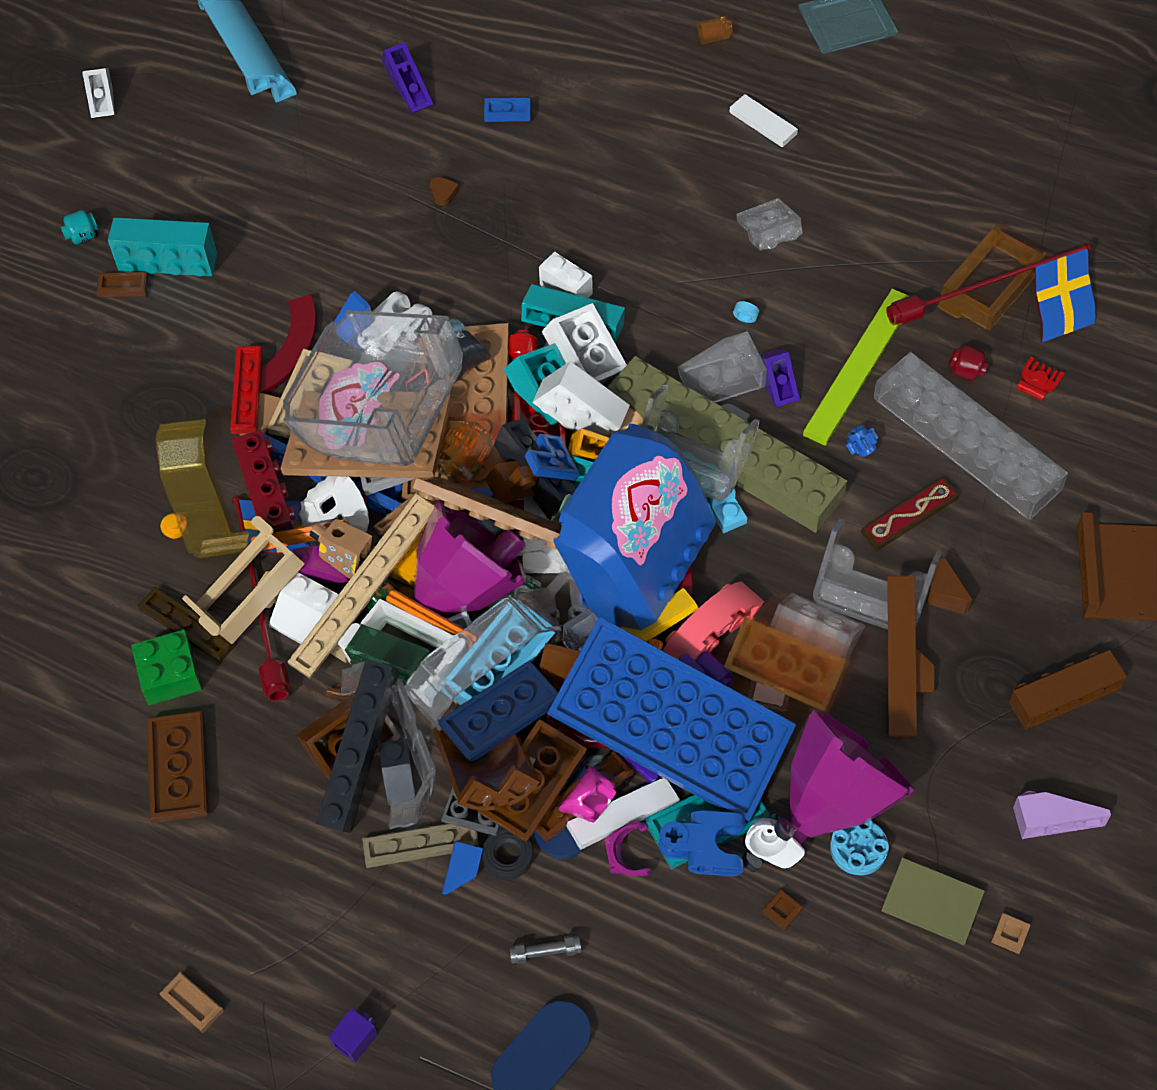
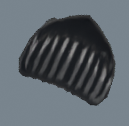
(473, 352)

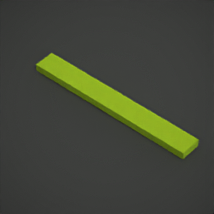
(853, 374)

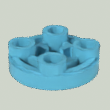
(859, 848)

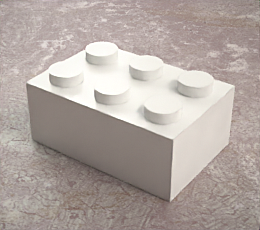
(580, 401)

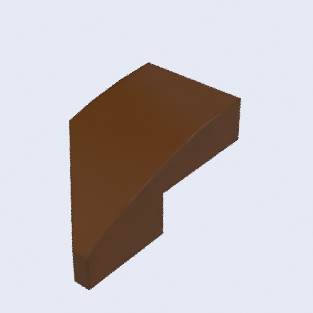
(924, 674)

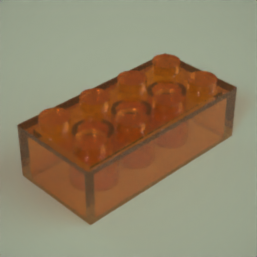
(787, 663)

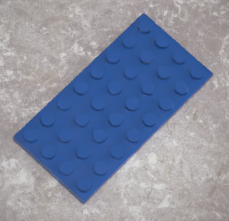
(672, 719)

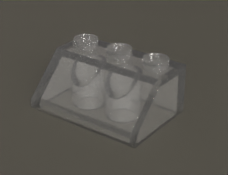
(818, 624)

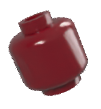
(968, 362)

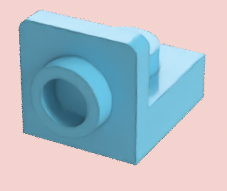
(728, 513)

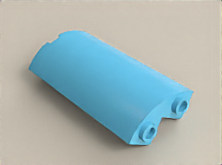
(248, 48)

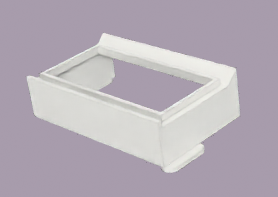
(387, 613)

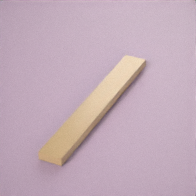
(362, 586)

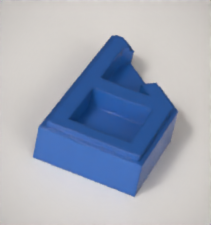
(462, 866)

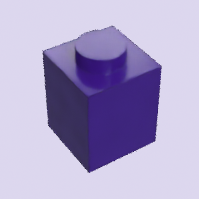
(353, 1034)

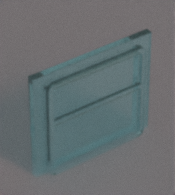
(846, 22)

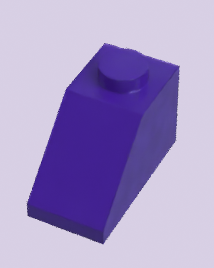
(780, 377)

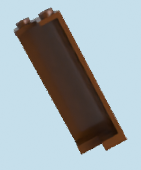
(492, 780)

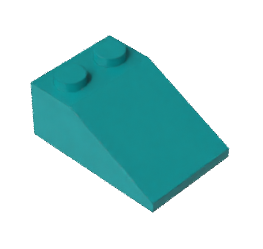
(530, 369)

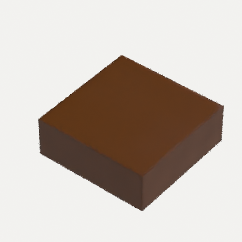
(782, 909)

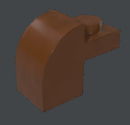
(511, 482)

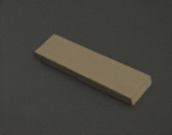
(415, 844)

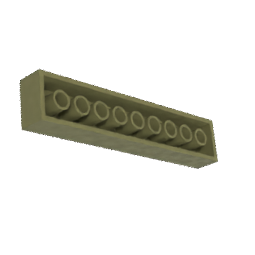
(773, 470)

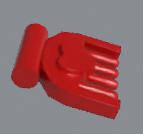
(1037, 382)

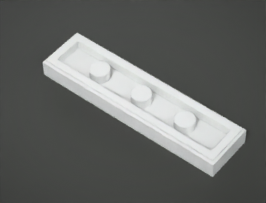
(623, 811)

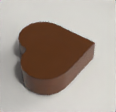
(443, 190)

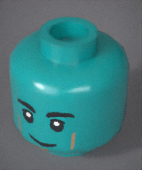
(79, 227)

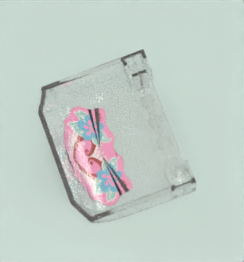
(374, 386)

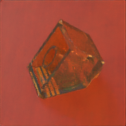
(464, 450)

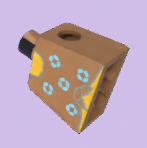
(342, 546)

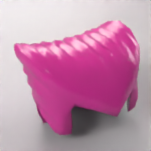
(589, 796)

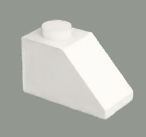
(99, 92)

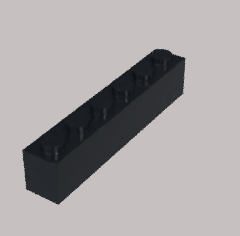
(358, 746)

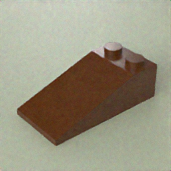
(555, 763)

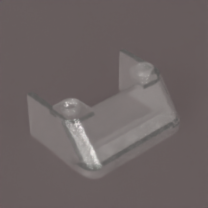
(714, 469)
(857, 593)

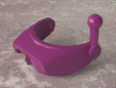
(613, 847)

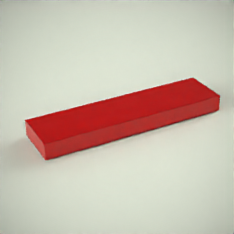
(246, 389)

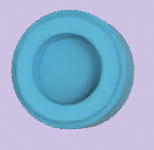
(746, 312)

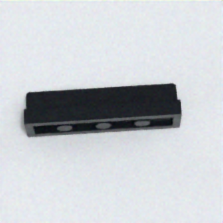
(513, 443)

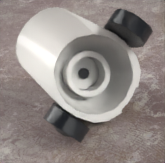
(773, 842)

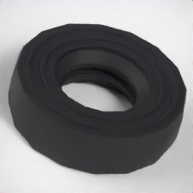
(503, 870)

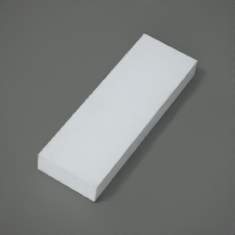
(763, 120)

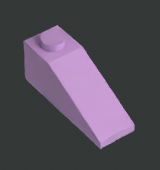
(1052, 814)

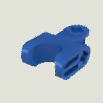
(697, 842)

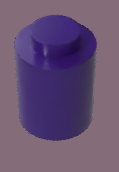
(714, 668)

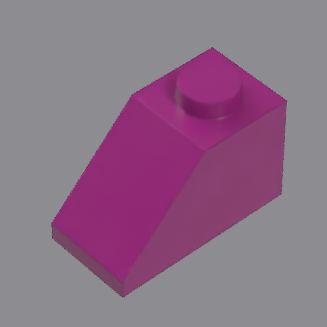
(317, 568)

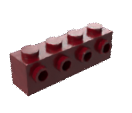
(261, 480)

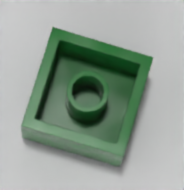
(166, 667)

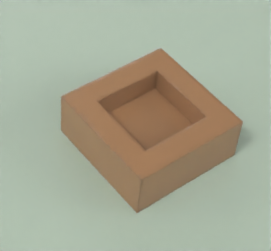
(1010, 933)

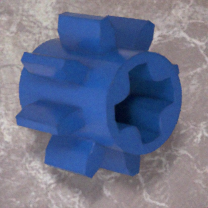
(861, 441)

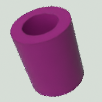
(505, 548)

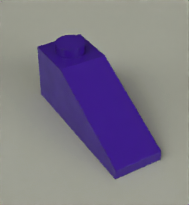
(406, 77)

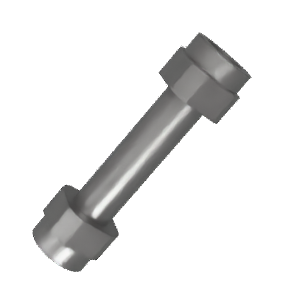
(570, 945)

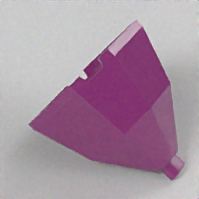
(454, 567)
(838, 780)

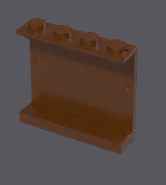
(1117, 570)

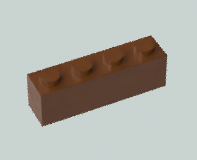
(1067, 689)

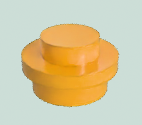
(170, 527)

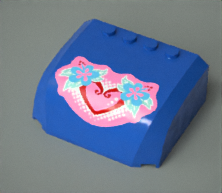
(634, 527)

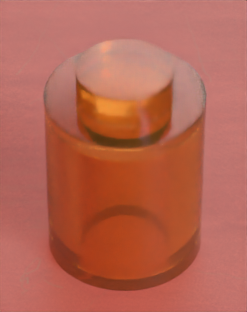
(714, 30)

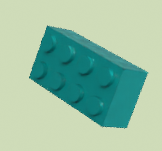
(162, 246)

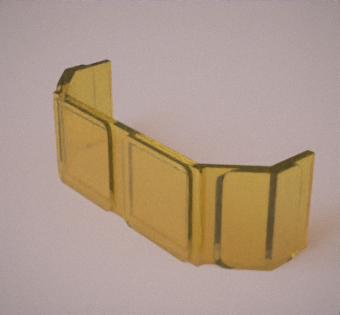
(192, 492)

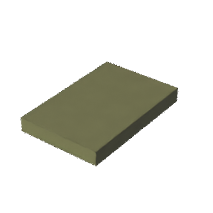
(933, 901)

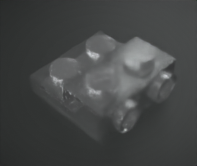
(770, 224)

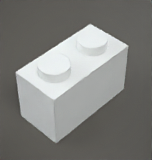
(565, 276)

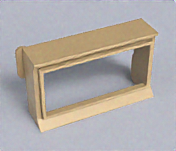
(259, 597)

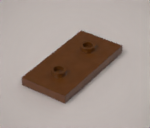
(177, 767)

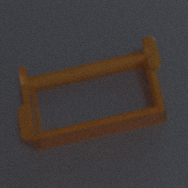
(970, 308)

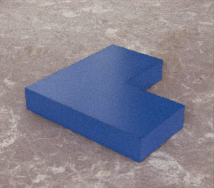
(552, 460)

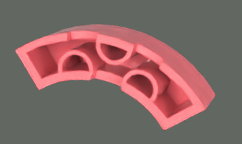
(714, 618)

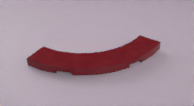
(299, 338)

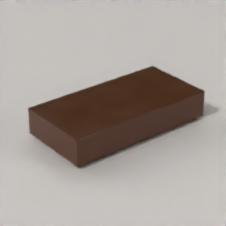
(122, 284)

